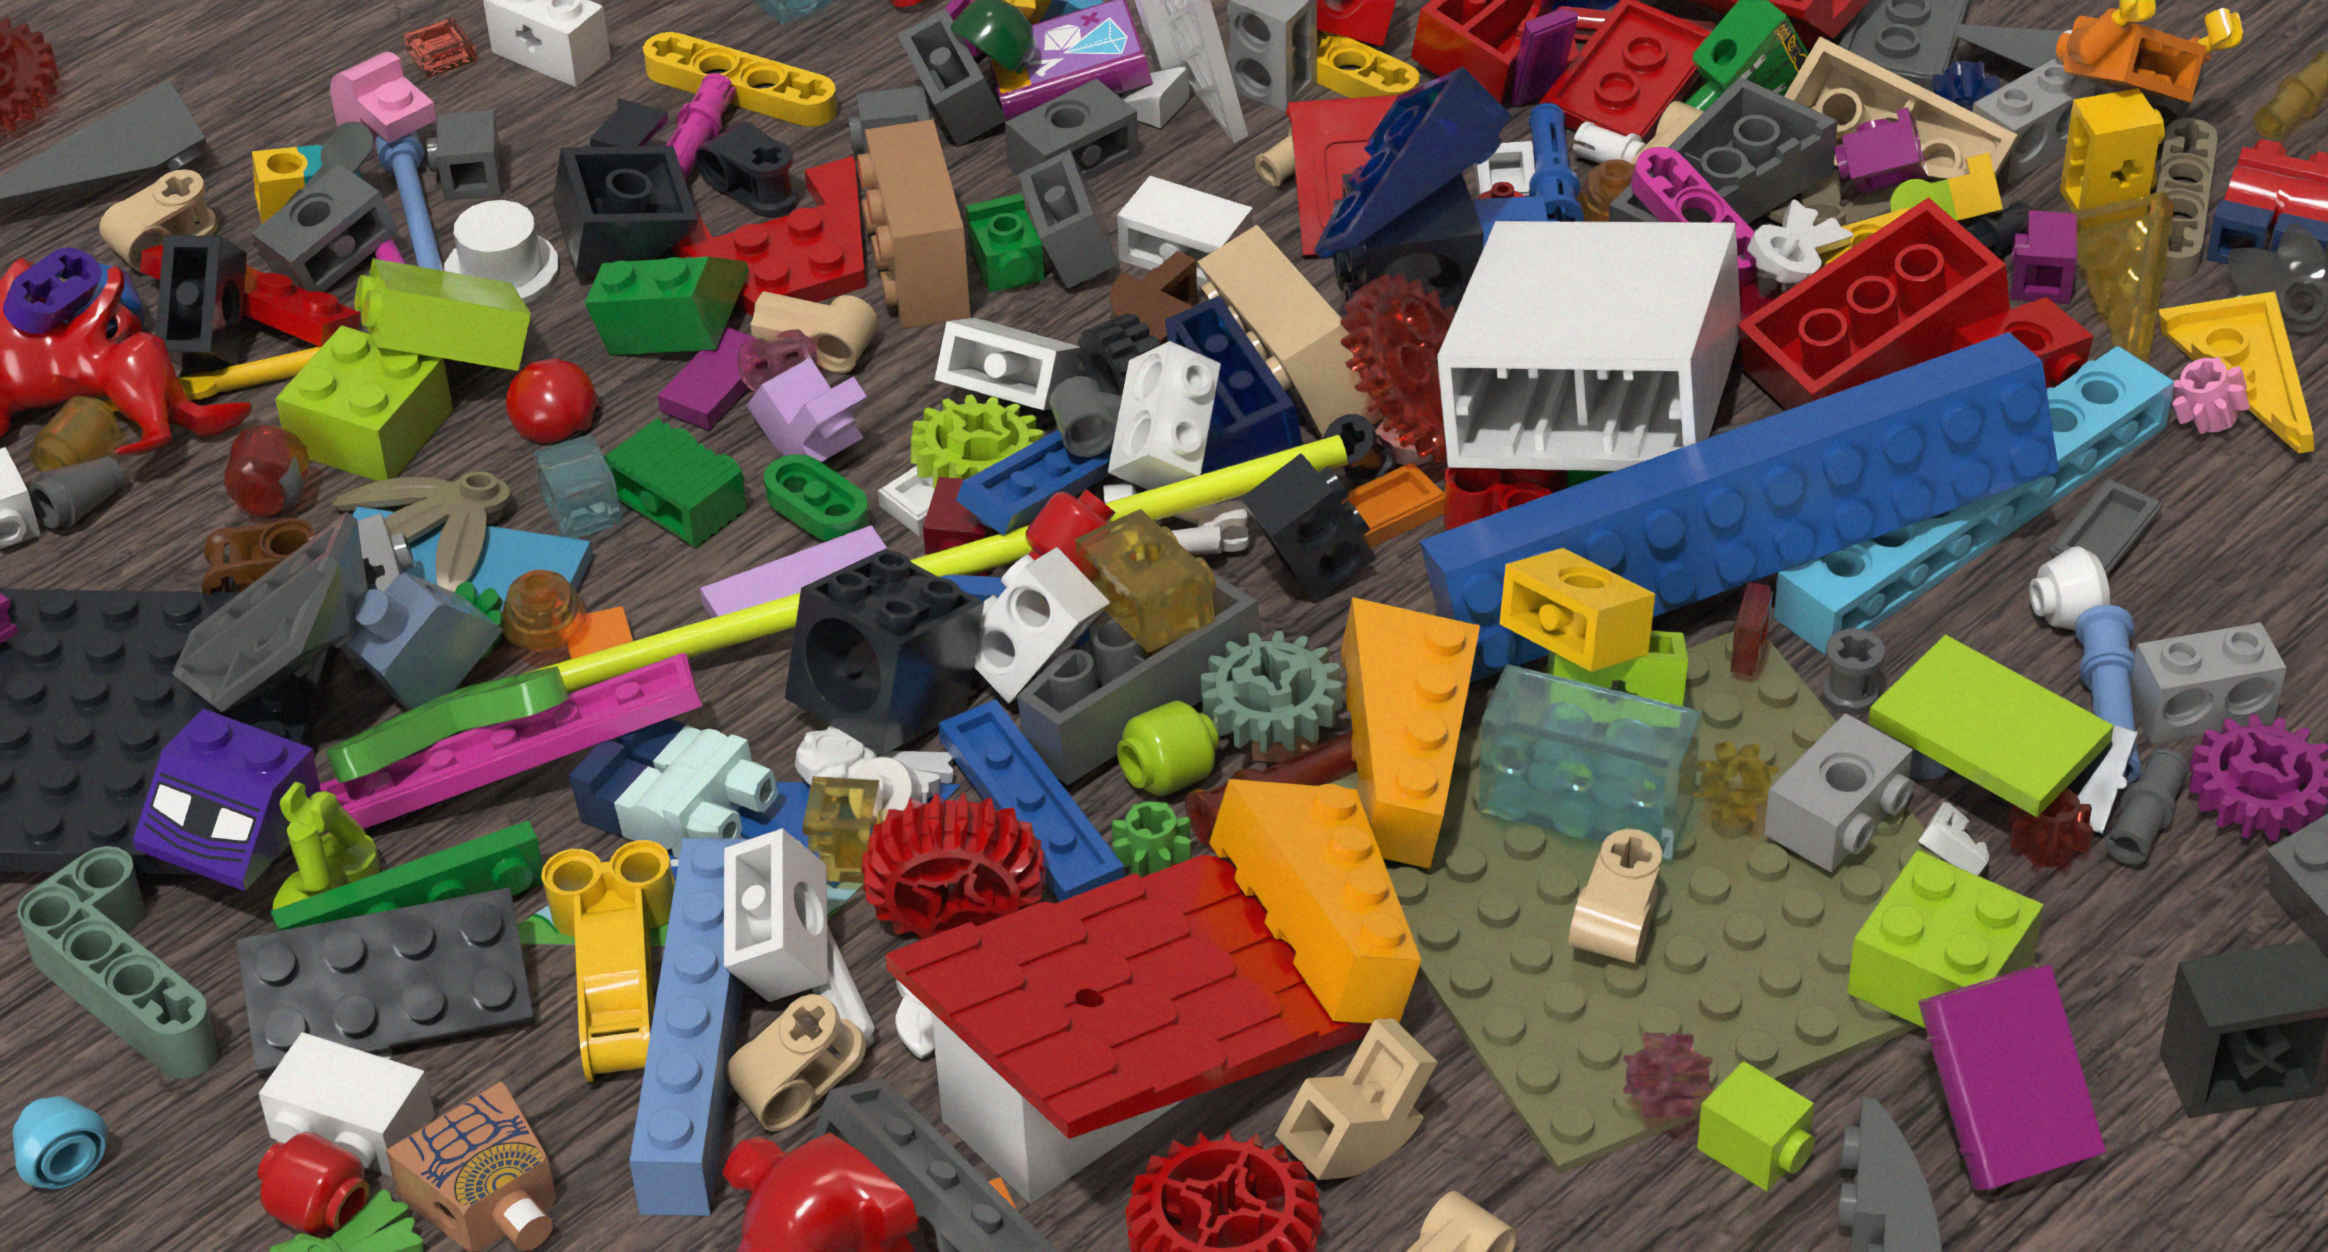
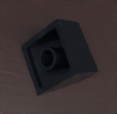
(620, 204)

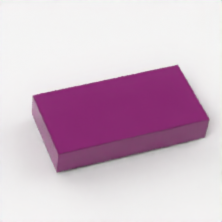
(707, 383)

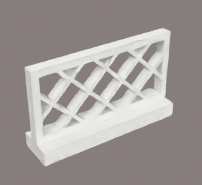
(1188, 36)

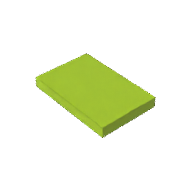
(1991, 725)

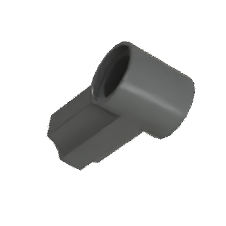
(1085, 415)

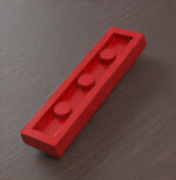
(279, 303)

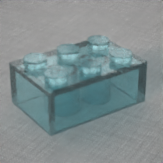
(1587, 758)

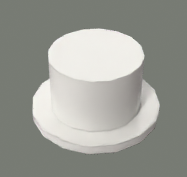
(502, 244)

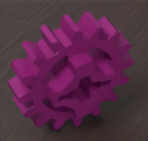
(2261, 776)

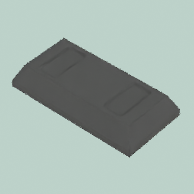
(2109, 523)

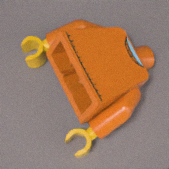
(2141, 57)

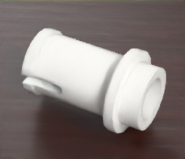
(1605, 145)

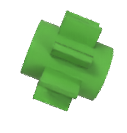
(1151, 838)

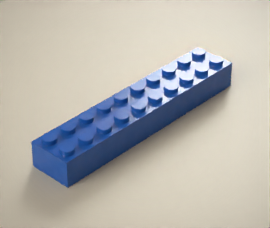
(1768, 491)

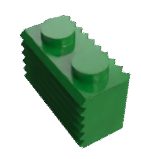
(677, 481)

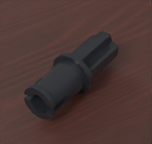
(1999, 229)

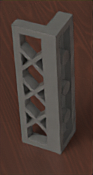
(937, 1178)

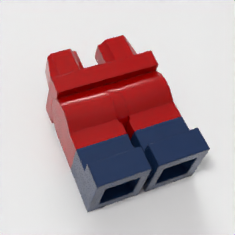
(2271, 192)

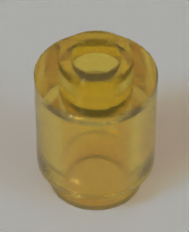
(75, 434)

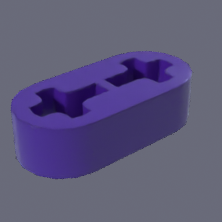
(44, 282)

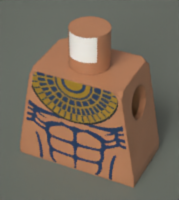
(478, 1174)

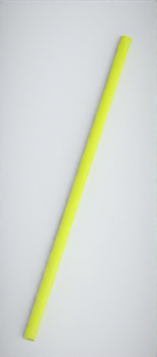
(959, 560)

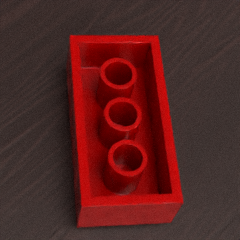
(1874, 309)

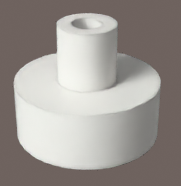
(896, 780)

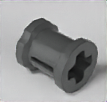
(1852, 677)

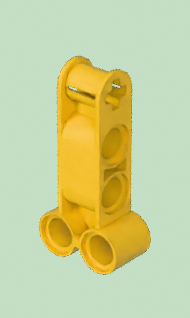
(611, 917)

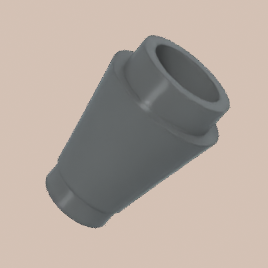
(73, 491)

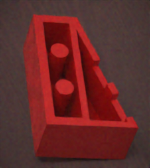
(1475, 36)

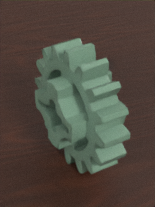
(1271, 691)

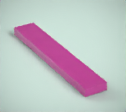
(521, 743)

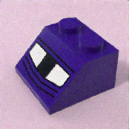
(220, 799)

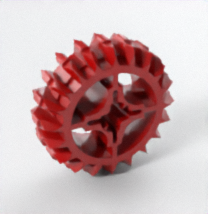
(951, 865)
(1221, 1199)

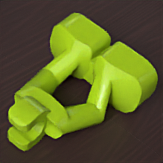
(322, 859)

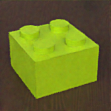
(365, 405)
(1939, 934)

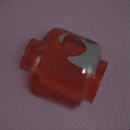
(266, 470)

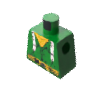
(1751, 44)

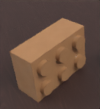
(914, 224)

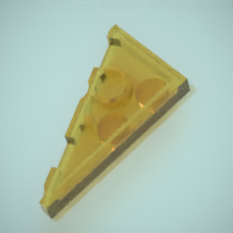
(2125, 258)

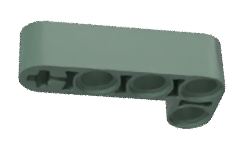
(81, 943)

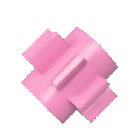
(2210, 395)

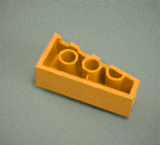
(1406, 710)
(1324, 892)

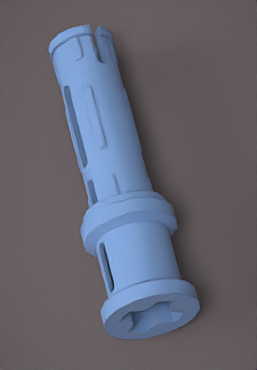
(2108, 668)

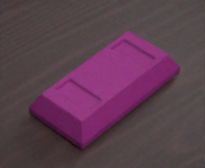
(1542, 55)

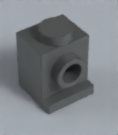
(886, 109)

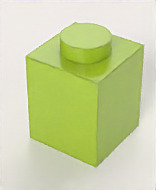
(1756, 1126)

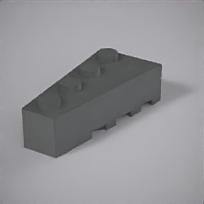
(1090, 693)

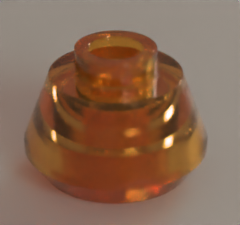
(1602, 187)
(542, 611)

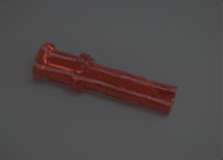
(1313, 767)

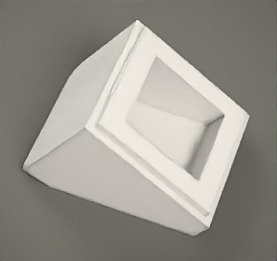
(1161, 98)
(1511, 164)

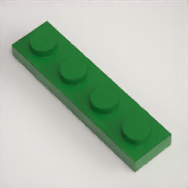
(482, 865)

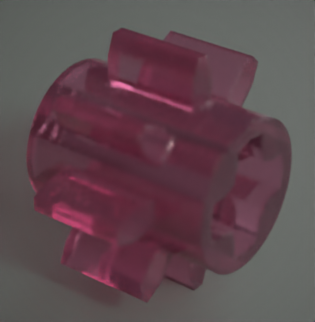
(1667, 1075)

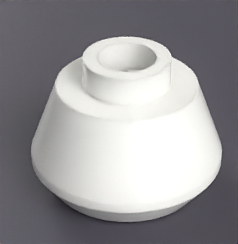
(2069, 587)

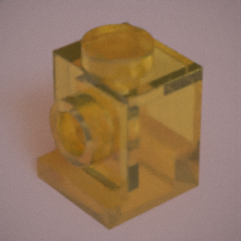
(840, 822)

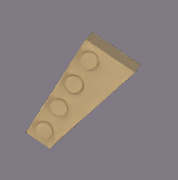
(1287, 326)

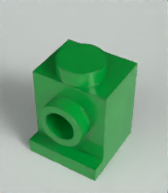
(1004, 243)

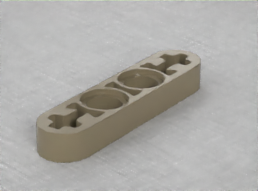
(2187, 197)

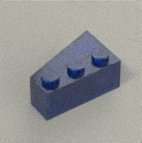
(1250, 406)

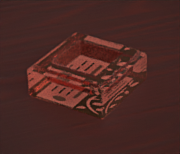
(440, 47)
(1751, 629)

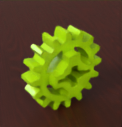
(968, 437)

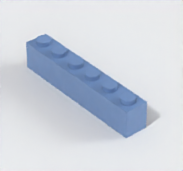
(688, 1045)

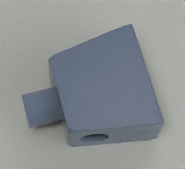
(419, 638)

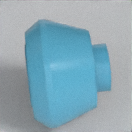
(58, 1142)

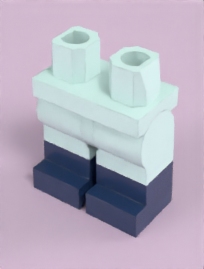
(671, 784)

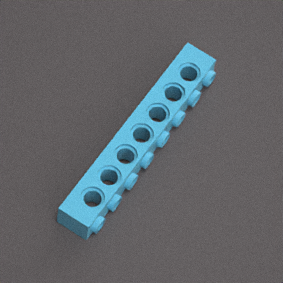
(2095, 422)

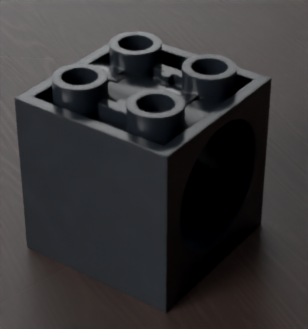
(1429, 242)
(883, 650)

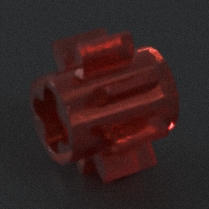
(2054, 833)

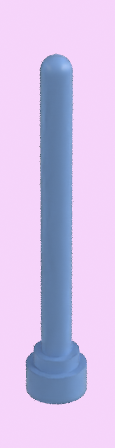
(403, 159)

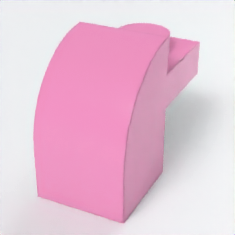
(380, 98)

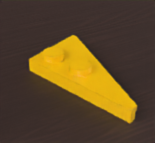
(2253, 336)

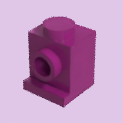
(1882, 153)
(2045, 257)

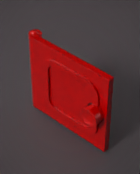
(1328, 143)

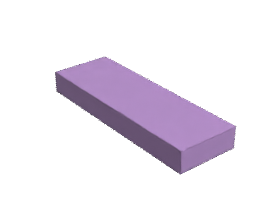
(789, 573)

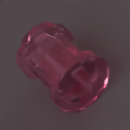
(774, 352)

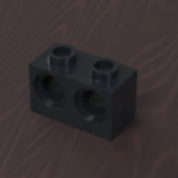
(1310, 526)

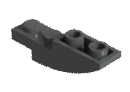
(1889, 1197)

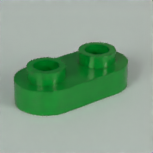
(815, 497)

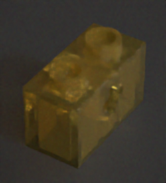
(1149, 579)

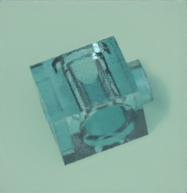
(577, 487)

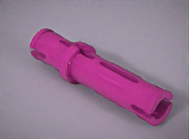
(701, 119)

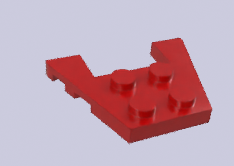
(800, 255)

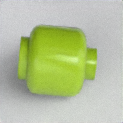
(1168, 748)

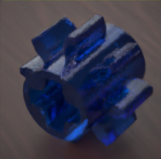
(1964, 83)

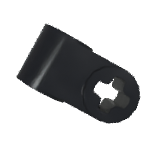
(749, 169)

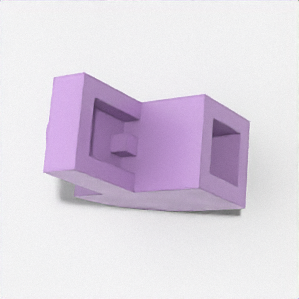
(807, 415)

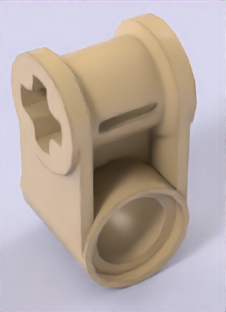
(155, 212)
(1619, 897)
(790, 1064)

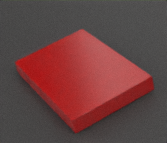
(1629, 71)

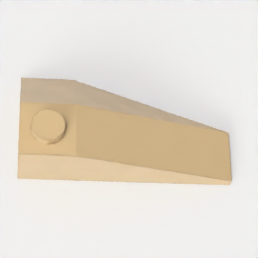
(1861, 91)

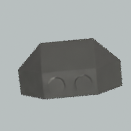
(279, 621)

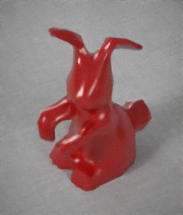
(81, 361)
(818, 1199)

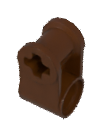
(252, 552)

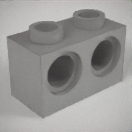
(1273, 49)
(2038, 112)
(2202, 679)

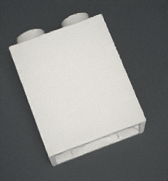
(1590, 344)

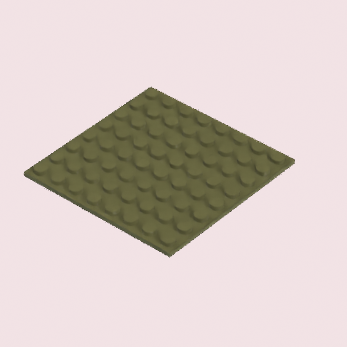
(1737, 952)

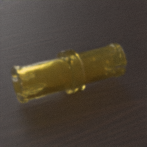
(2297, 97)

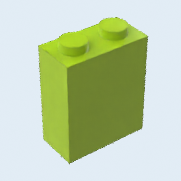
(443, 314)

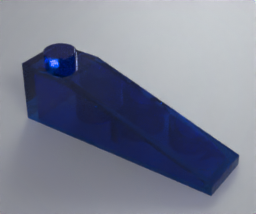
(1413, 152)

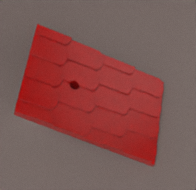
(1106, 1014)

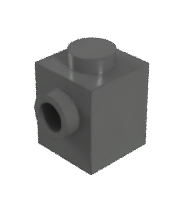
(466, 155)

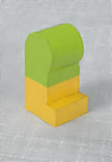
(1958, 196)

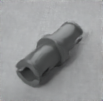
(2147, 806)

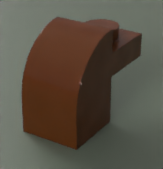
(1159, 295)

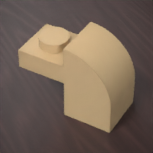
(1367, 1114)

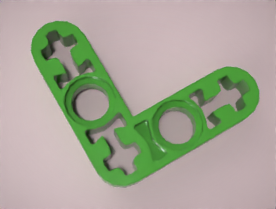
(445, 715)

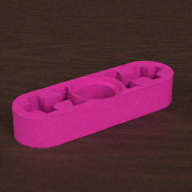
(1689, 191)

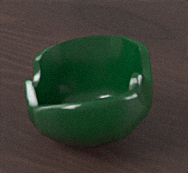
(999, 32)

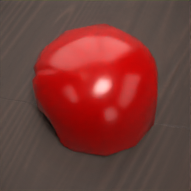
(551, 400)

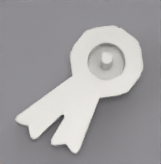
(1792, 250)
(840, 756)

